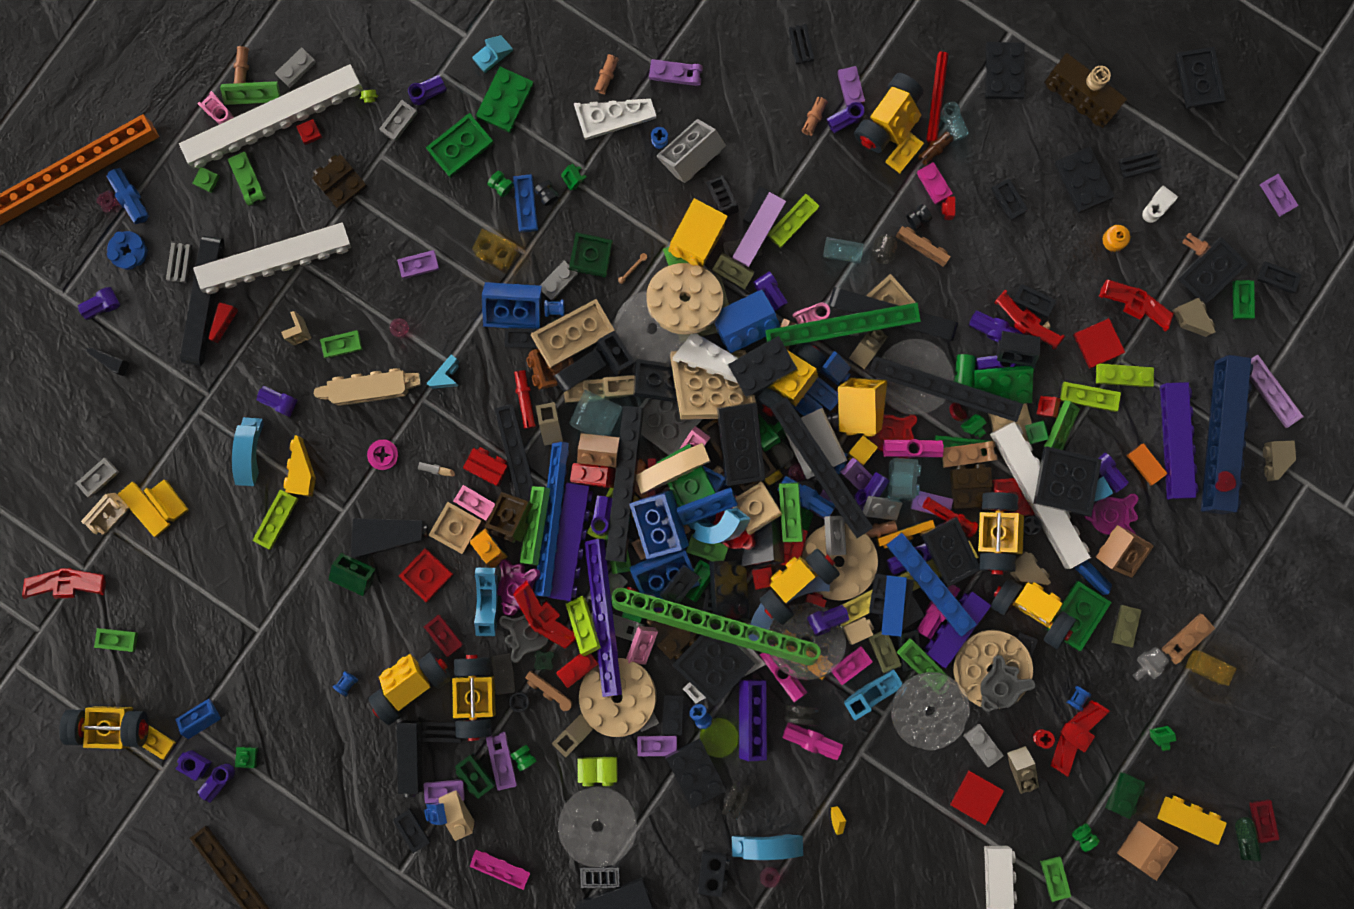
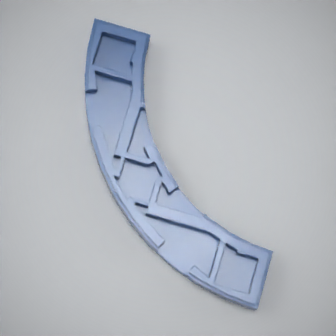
(763, 621)

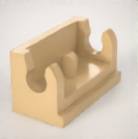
(105, 513)

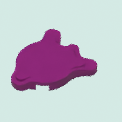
(1112, 512)
(510, 580)

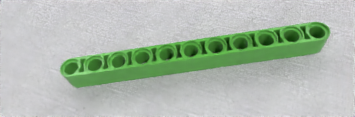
(725, 624)

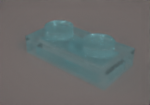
(843, 250)

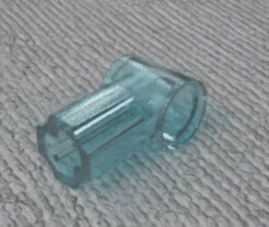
(954, 123)

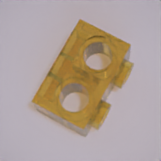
(497, 245)
(1210, 668)

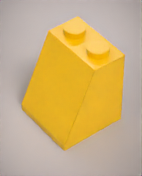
(698, 233)
(861, 406)

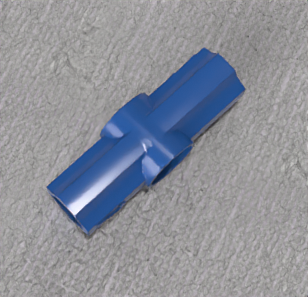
(127, 196)
(811, 500)

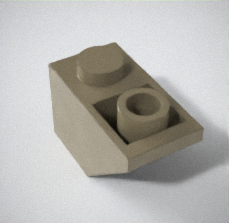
(1194, 318)
(868, 347)
(549, 423)
(1278, 457)
(1029, 571)
(572, 736)
(1023, 769)

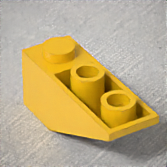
(301, 474)

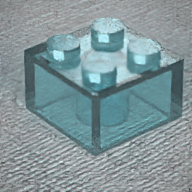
(595, 414)
(903, 479)

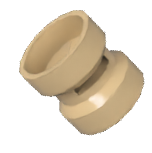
(1094, 79)

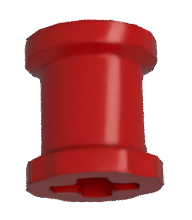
(1046, 743)

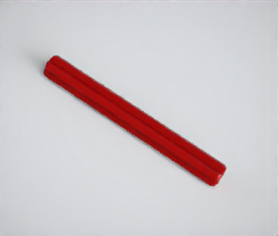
(937, 96)

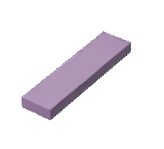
(759, 229)
(1274, 393)

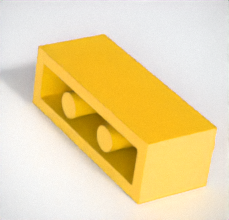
(1192, 819)

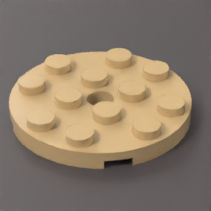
(681, 316)
(858, 568)
(977, 654)
(624, 717)

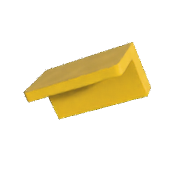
(166, 501)

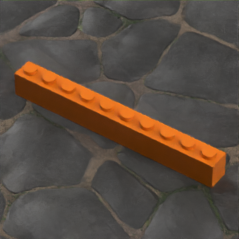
(76, 167)

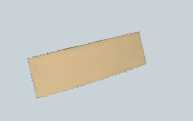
(607, 387)
(672, 468)

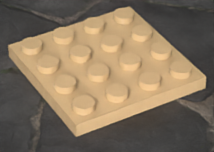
(702, 392)

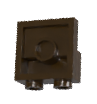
(338, 181)
(970, 485)
(509, 518)
(673, 639)

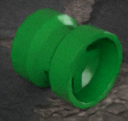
(500, 183)
(523, 758)
(1085, 837)

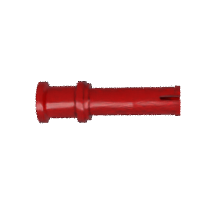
(941, 511)

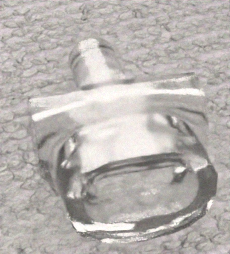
(1151, 664)

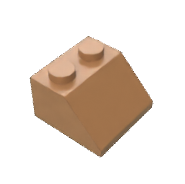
(598, 450)
(1124, 551)
(1147, 850)

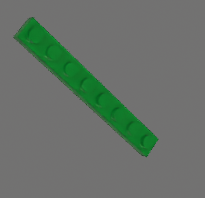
(846, 325)

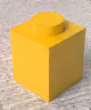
(862, 450)

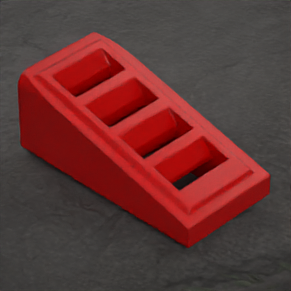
(222, 319)

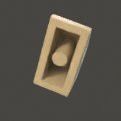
(459, 819)

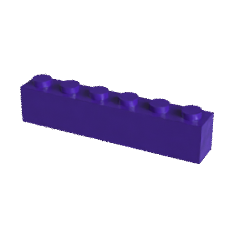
(1178, 441)
(569, 541)

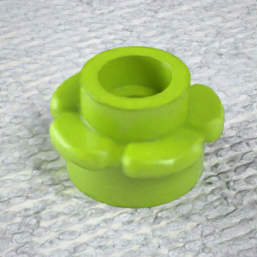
(368, 96)

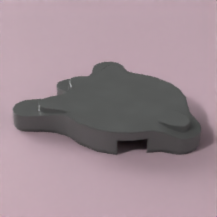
(522, 637)
(1001, 686)

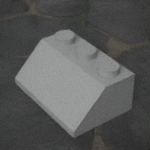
(691, 150)
(822, 432)

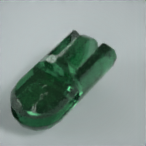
(1247, 839)

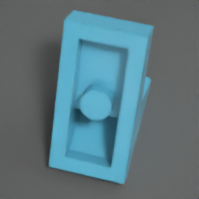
(492, 53)
(440, 378)

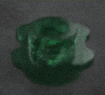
(544, 665)

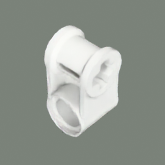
(1160, 203)

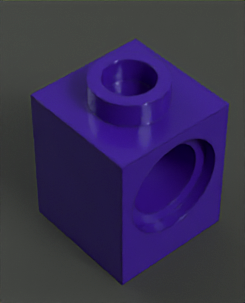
(201, 765)

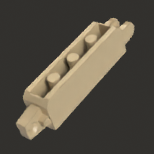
(368, 388)

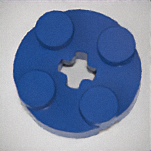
(119, 242)

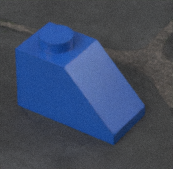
(836, 369)

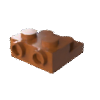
(543, 374)

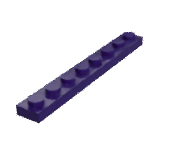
(603, 617)

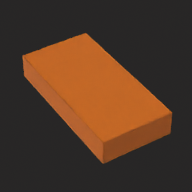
(1147, 464)

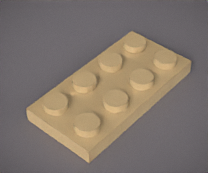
(572, 333)

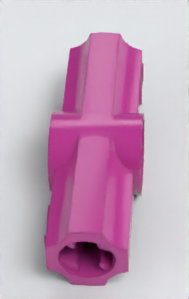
(925, 448)
(933, 616)
(790, 684)
(812, 741)

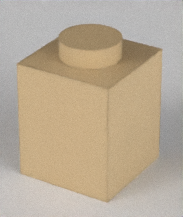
(858, 630)

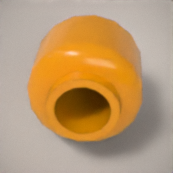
(1116, 238)

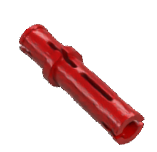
(524, 399)

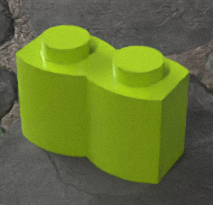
(597, 769)

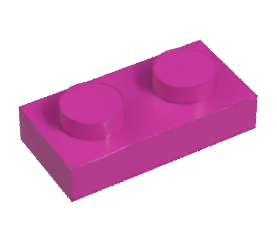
(934, 183)
(851, 665)

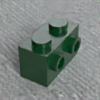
(351, 574)
(475, 776)
(1125, 795)

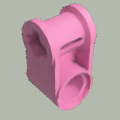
(214, 107)
(809, 314)

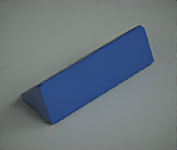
(1094, 577)
(197, 719)

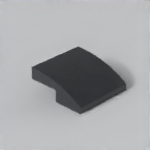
(878, 595)

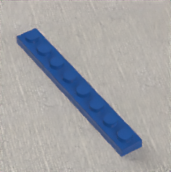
(555, 482)

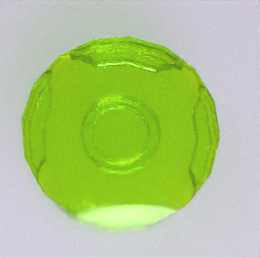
(719, 738)

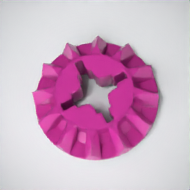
(377, 448)

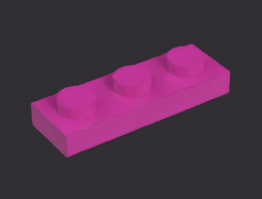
(499, 869)

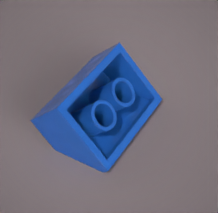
(511, 305)
(746, 321)
(659, 524)
(655, 573)

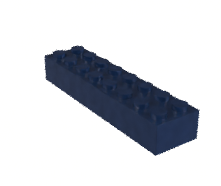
(1226, 432)

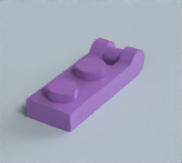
(675, 72)
(501, 762)

